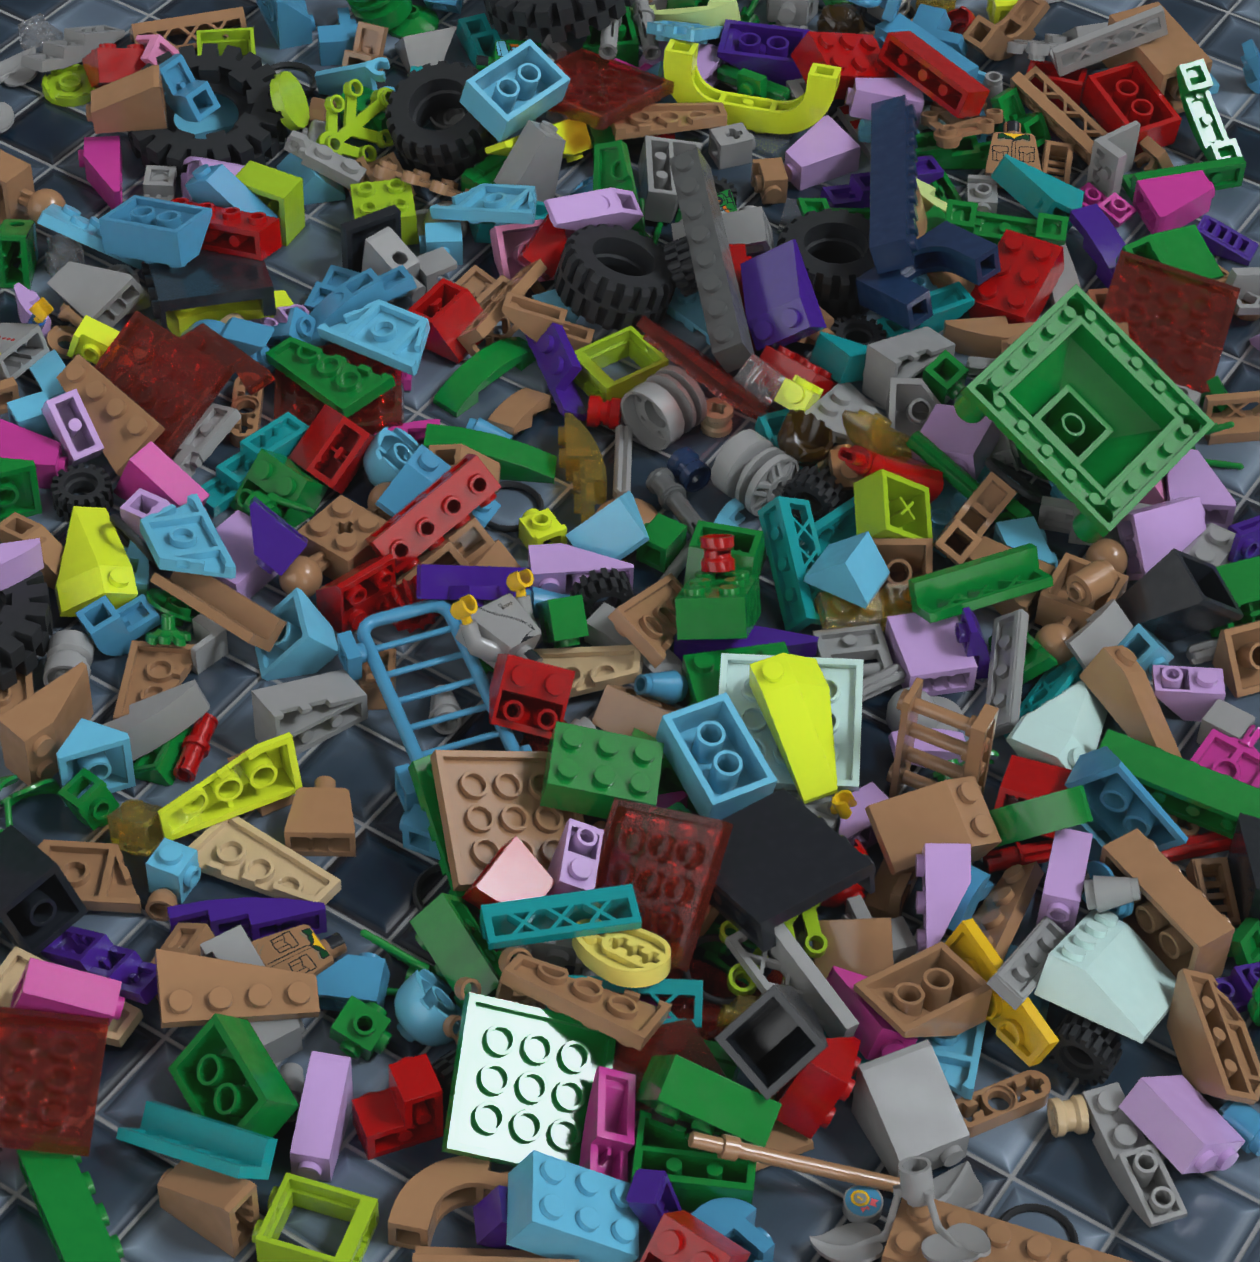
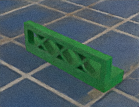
(1222, 173)
(978, 583)

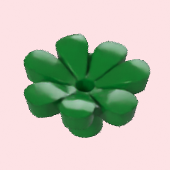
(168, 633)

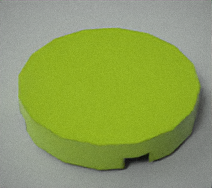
(67, 86)
(290, 99)

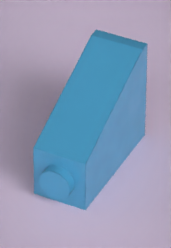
(224, 190)

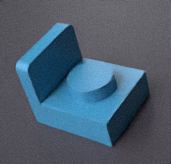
(299, 326)

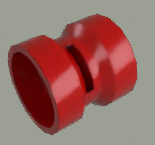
(606, 412)
(717, 553)

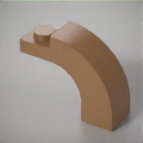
(1019, 23)
(973, 519)
(437, 1192)

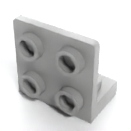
(1113, 157)

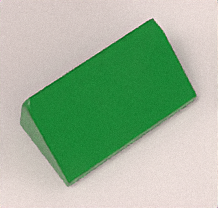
(159, 764)

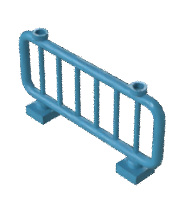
(354, 654)

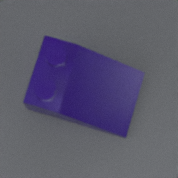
(761, 49)
(779, 298)

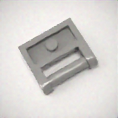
(855, 643)

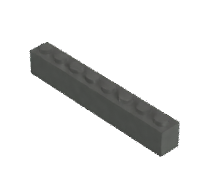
(711, 260)

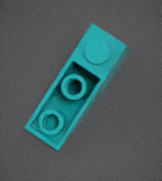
(1037, 189)

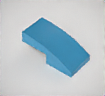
(334, 278)

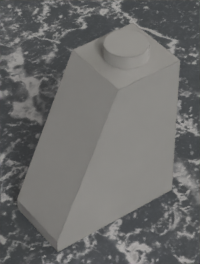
(534, 159)
(97, 291)

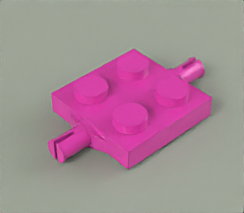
(1232, 755)

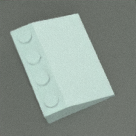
(1108, 977)

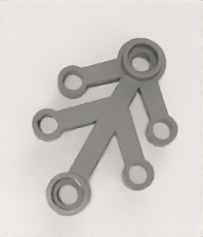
(1036, 49)

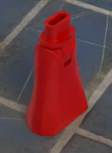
(867, 461)

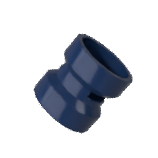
(689, 469)

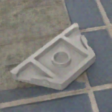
(834, 403)

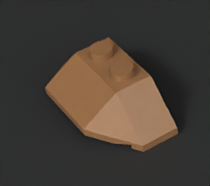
(1212, 1040)

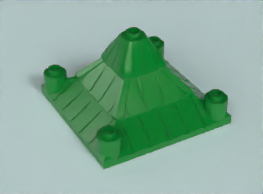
(1086, 411)

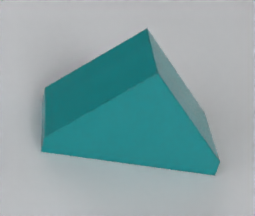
(840, 357)

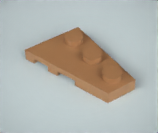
(151, 671)

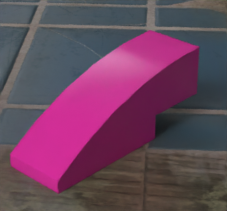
(609, 1123)

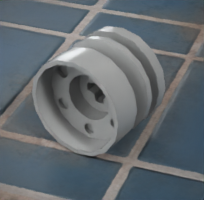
(664, 407)
(752, 470)

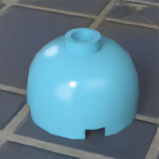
(388, 454)
(422, 1008)

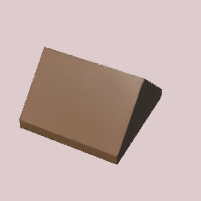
(905, 558)
(1239, 658)

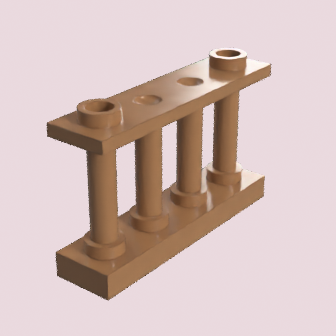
(974, 752)

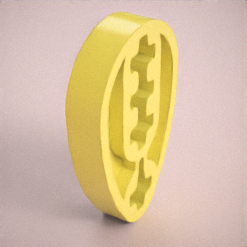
(625, 957)

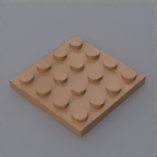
(490, 800)

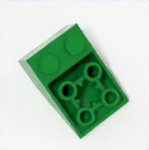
(1178, 248)

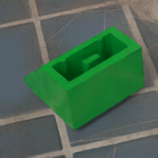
(286, 479)
(748, 548)
(1244, 584)

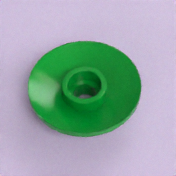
(419, 21)
(168, 604)

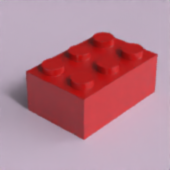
(851, 51)
(1128, 95)
(1025, 280)

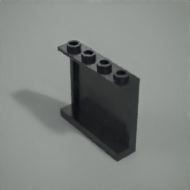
(208, 281)
(782, 865)

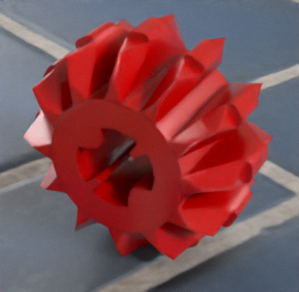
(403, 595)

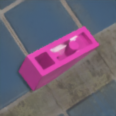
(104, 167)

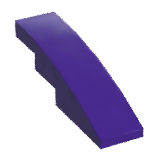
(857, 192)
(1100, 239)
(796, 643)
(256, 915)
(97, 955)

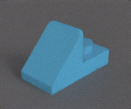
(249, 338)

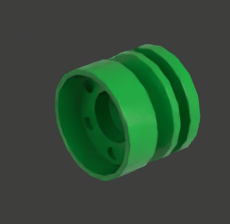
(381, 12)

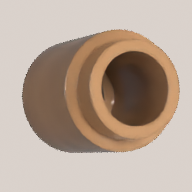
(1091, 582)

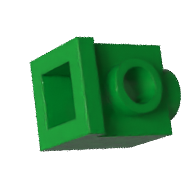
(93, 804)

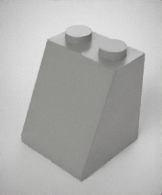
(909, 1109)

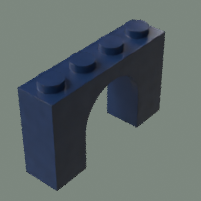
(940, 250)

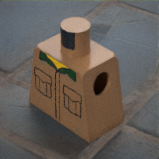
(1013, 143)
(300, 950)

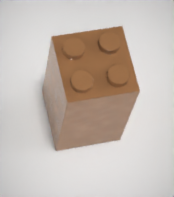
(1161, 55)

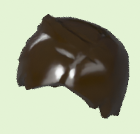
(840, 19)
(805, 438)

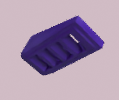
(1226, 241)
(651, 1197)

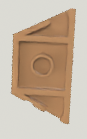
(95, 874)

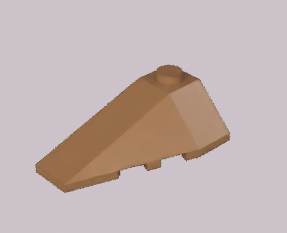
(1128, 697)

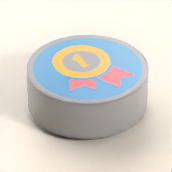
(862, 1204)

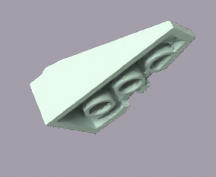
(1060, 728)

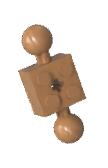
(17, 191)
(335, 542)
(1059, 613)

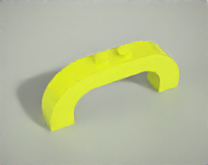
(754, 112)

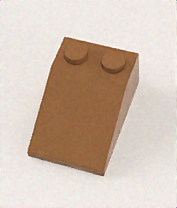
(41, 724)
(933, 814)
(928, 994)

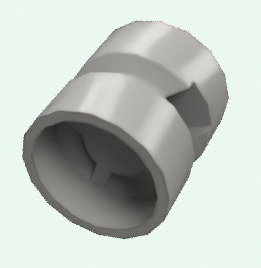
(66, 651)

